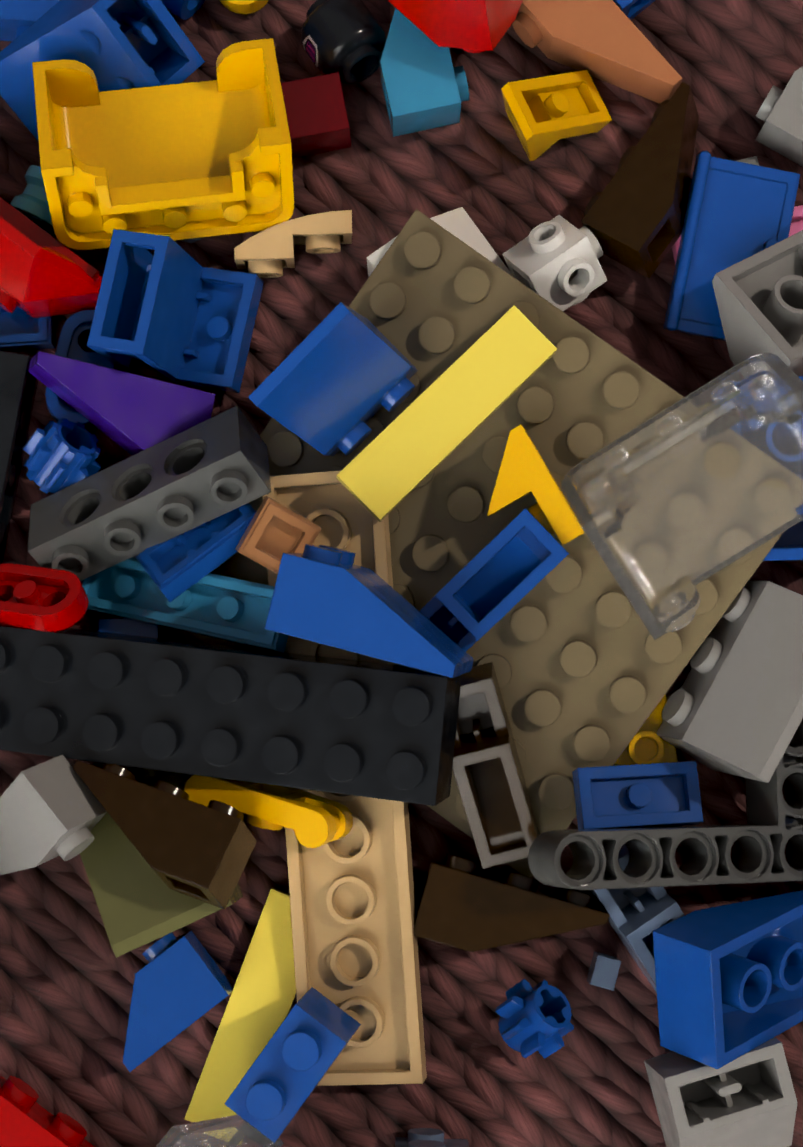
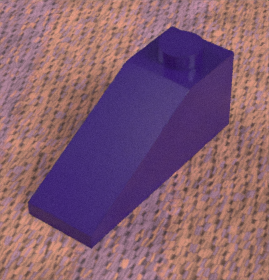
(121, 404)

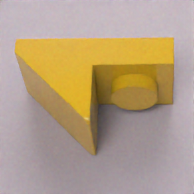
(553, 109)
(526, 472)

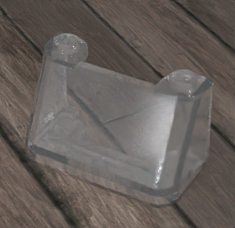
(695, 488)

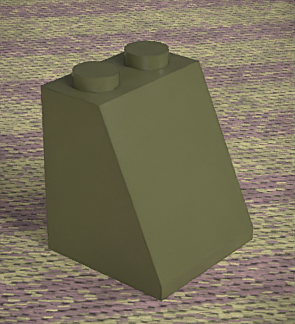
(128, 891)

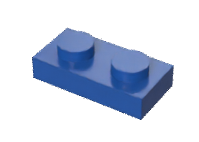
(638, 795)

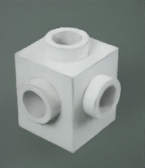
(558, 262)

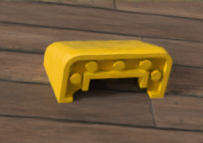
(165, 155)

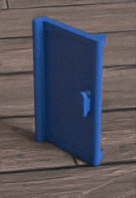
(726, 220)

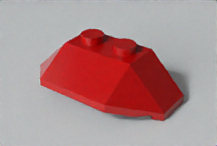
(41, 271)

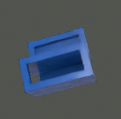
(174, 313)

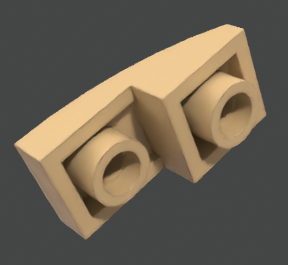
(274, 247)

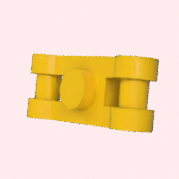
(272, 807)

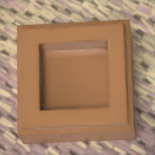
(274, 532)

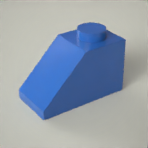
(171, 994)

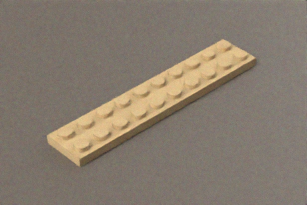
(356, 893)

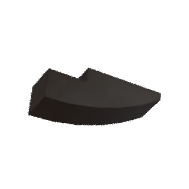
(491, 772)

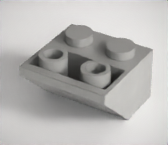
(731, 1106)

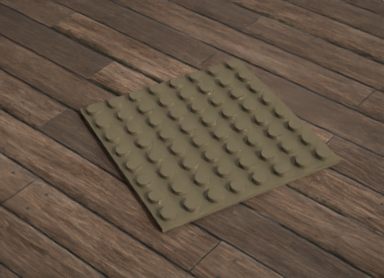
(573, 650)

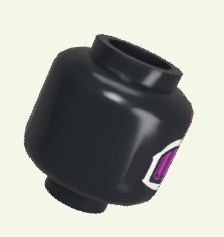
(343, 39)

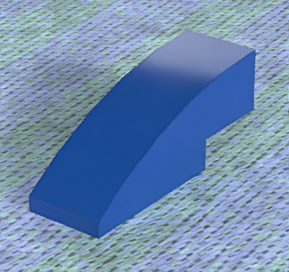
(495, 580)

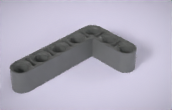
(705, 847)

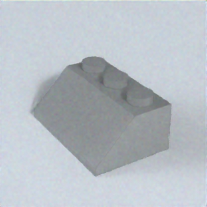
(743, 686)

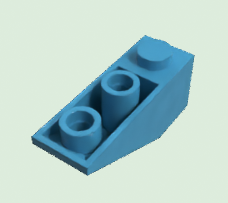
(419, 80)

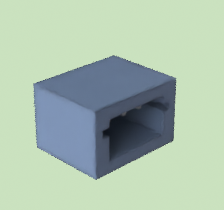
(603, 971)

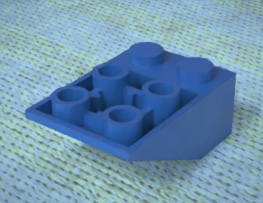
(118, 39)

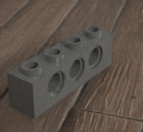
(151, 496)

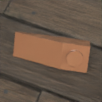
(600, 40)

